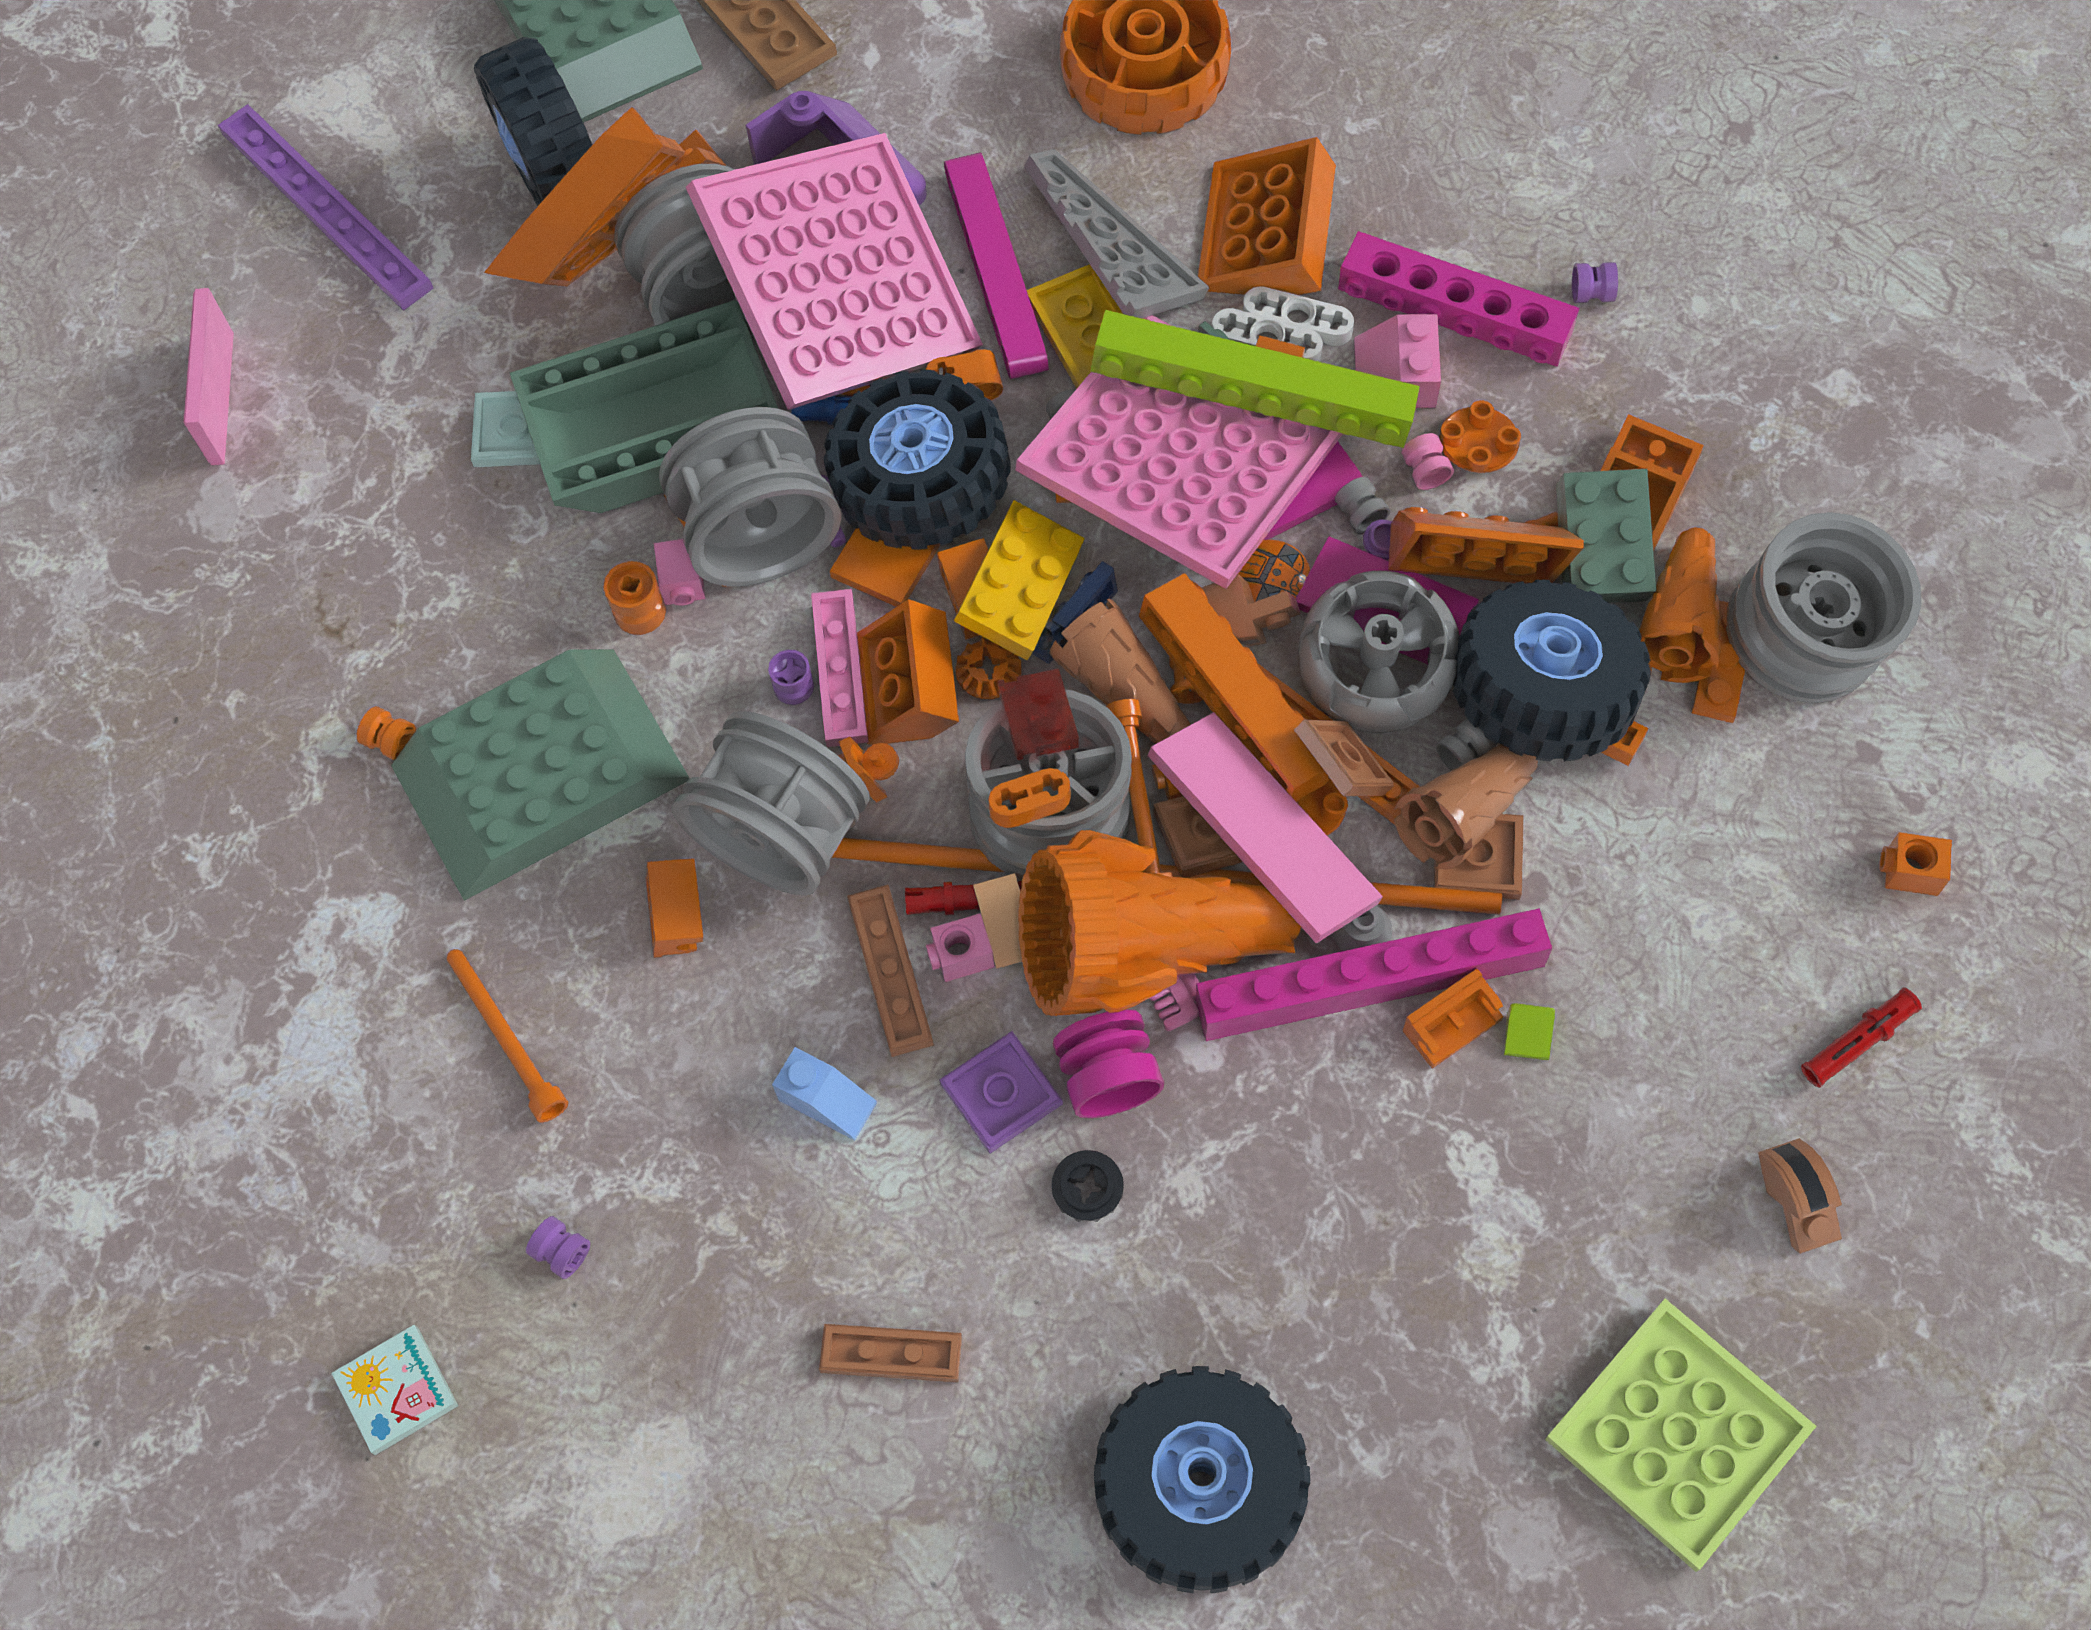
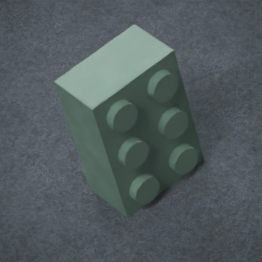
(1615, 522)

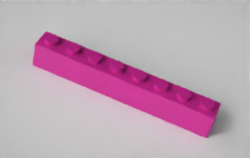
(1371, 974)

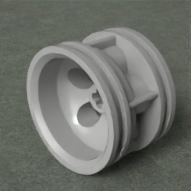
(749, 496)
(771, 803)

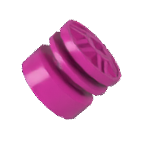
(1108, 1064)

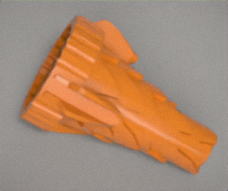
(1115, 936)

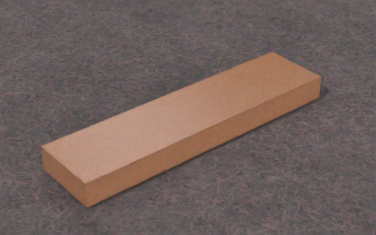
(890, 970)

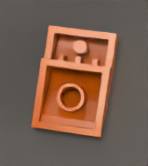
(1668, 461)

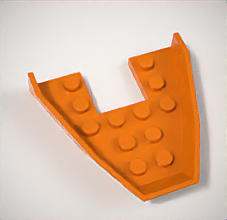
(579, 216)

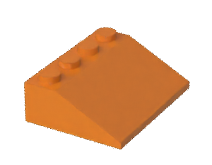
(1269, 220)
(1479, 547)

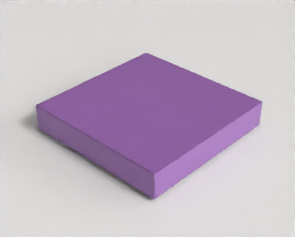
(1001, 1092)

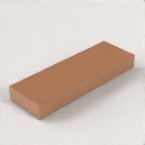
(890, 1353)

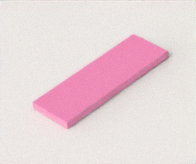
(1265, 827)

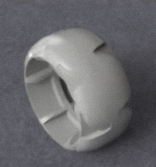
(1423, 624)

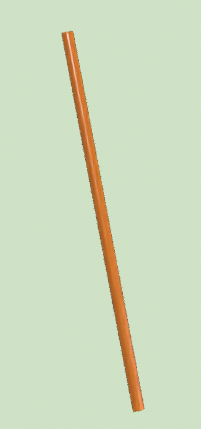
(975, 860)

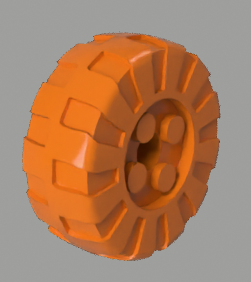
(1145, 60)

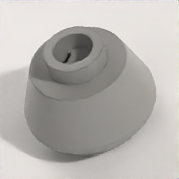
(1365, 930)

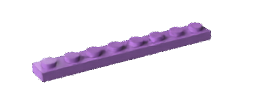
(326, 207)

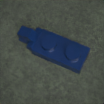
(1092, 589)

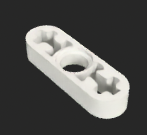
(1289, 302)
(1259, 324)

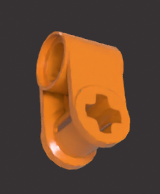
(974, 367)

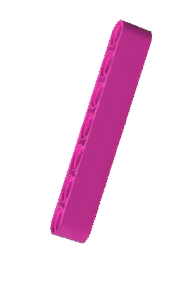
(996, 266)

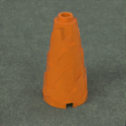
(1684, 612)

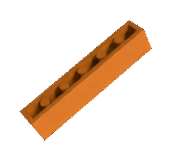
(1231, 682)

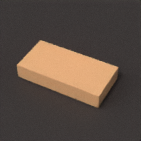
(999, 910)

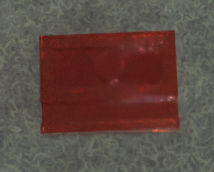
(1038, 714)

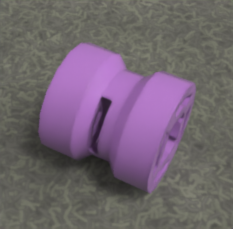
(1594, 282)
(790, 667)
(560, 1248)

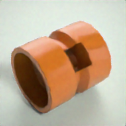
(634, 597)

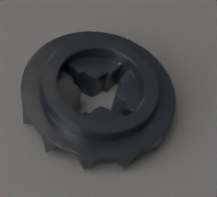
(1076, 1169)

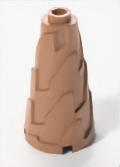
(1116, 667)
(1461, 806)

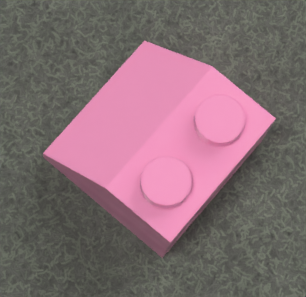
(1404, 351)

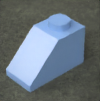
(823, 1094)

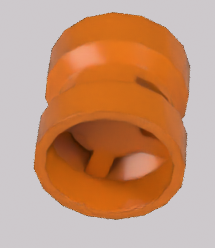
(381, 731)

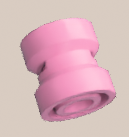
(1427, 461)

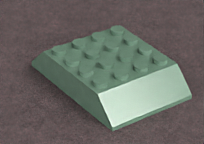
(607, 47)
(620, 405)
(535, 766)

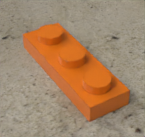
(1720, 693)

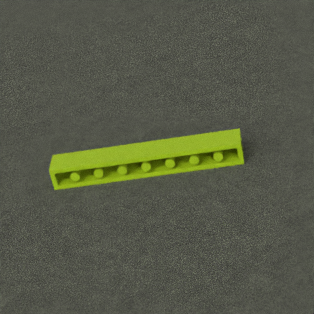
(1254, 379)

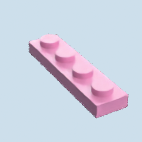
(839, 667)

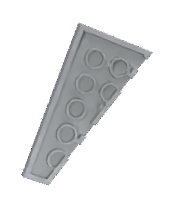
(1126, 258)

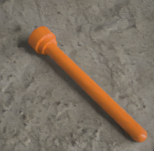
(1129, 714)
(545, 1099)

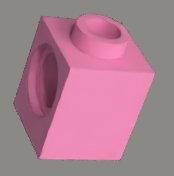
(676, 575)
(966, 931)

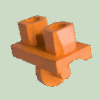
(876, 763)

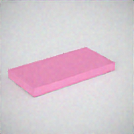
(208, 377)

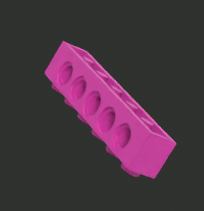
(1392, 274)

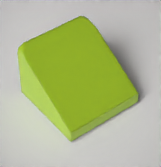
(1529, 1031)

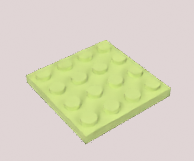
(1680, 1434)

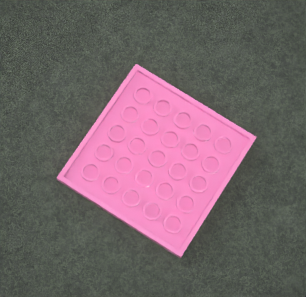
(834, 268)
(1176, 469)

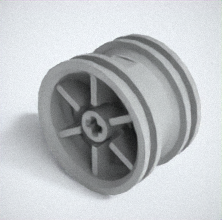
(670, 249)
(1786, 613)
(1098, 764)

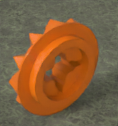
(975, 680)

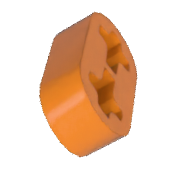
(1029, 798)

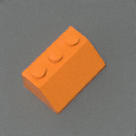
(907, 675)

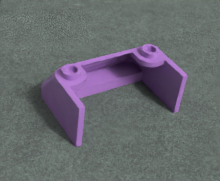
(835, 119)

